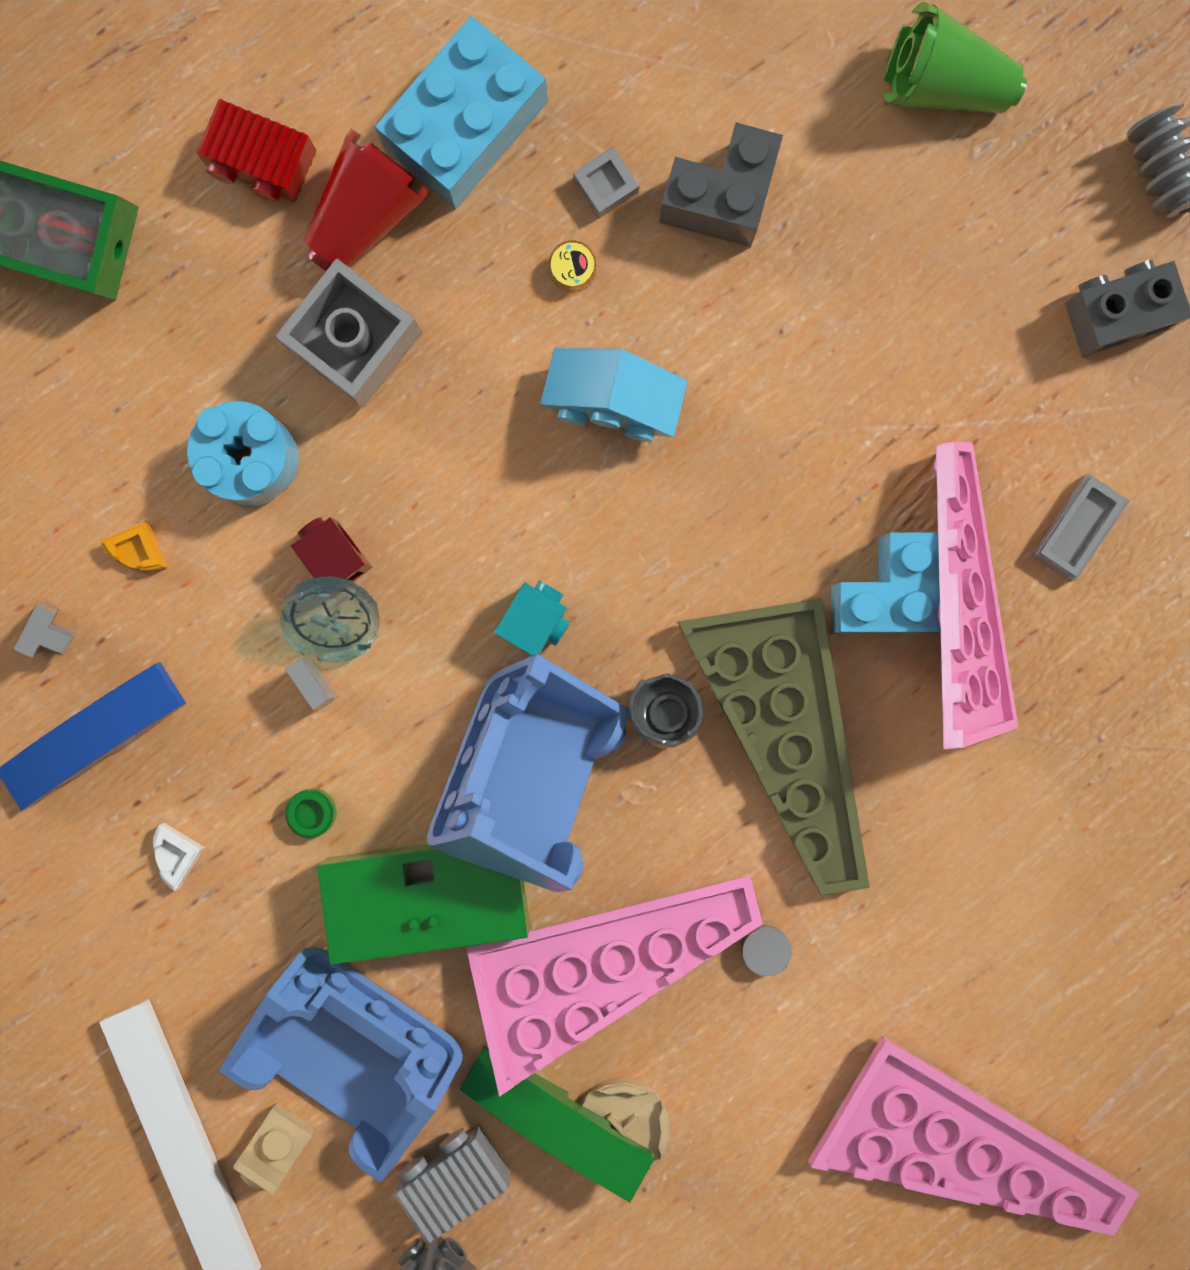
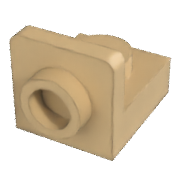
(273, 1149)

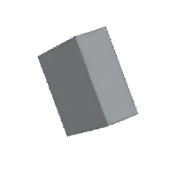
(606, 182)
(311, 683)

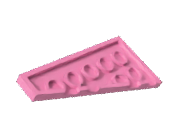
(973, 649)

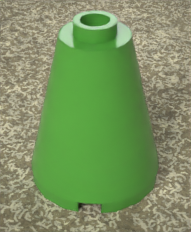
(950, 67)

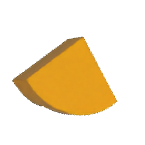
(136, 548)

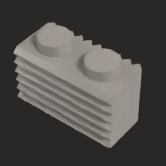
(451, 1183)

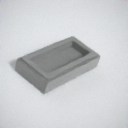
(1080, 527)

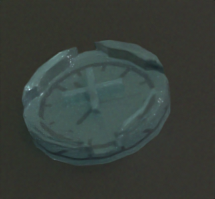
(330, 619)

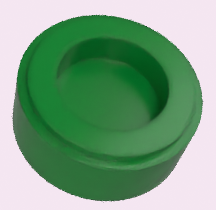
(311, 813)

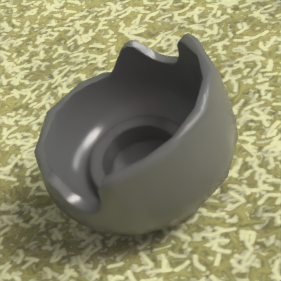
(665, 711)

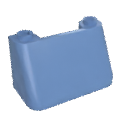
(526, 773)
(350, 1053)

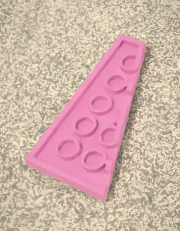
(584, 974)
(947, 1141)

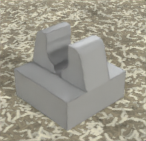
(43, 632)

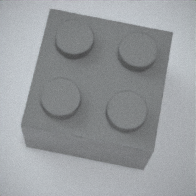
(349, 333)

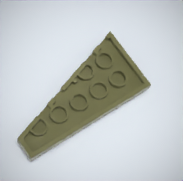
(784, 706)

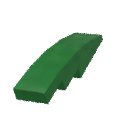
(562, 1128)

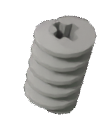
(1167, 159)

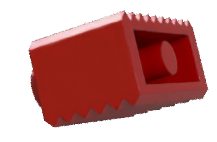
(256, 152)

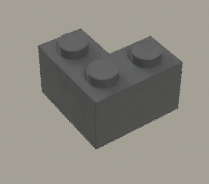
(724, 200)

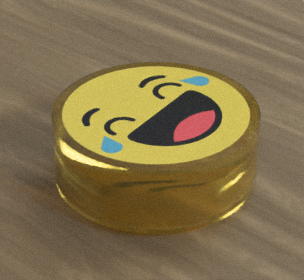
(572, 266)

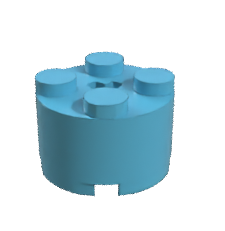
(224, 433)

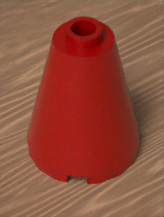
(360, 203)

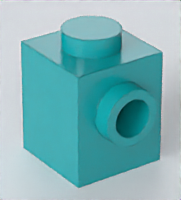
(534, 618)

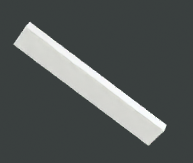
(178, 1139)

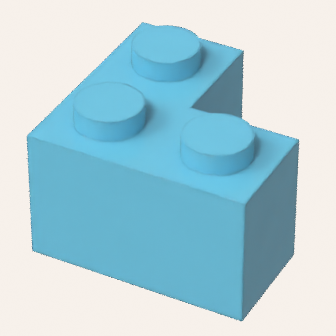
(614, 391)
(903, 597)

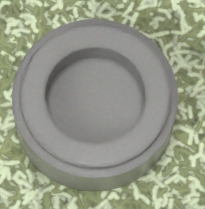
(766, 950)

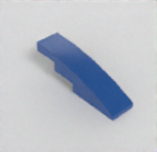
(91, 736)

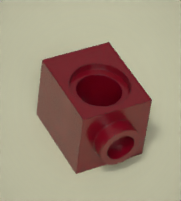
(330, 551)

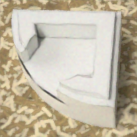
(174, 855)

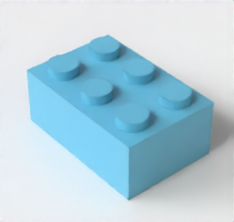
(463, 112)

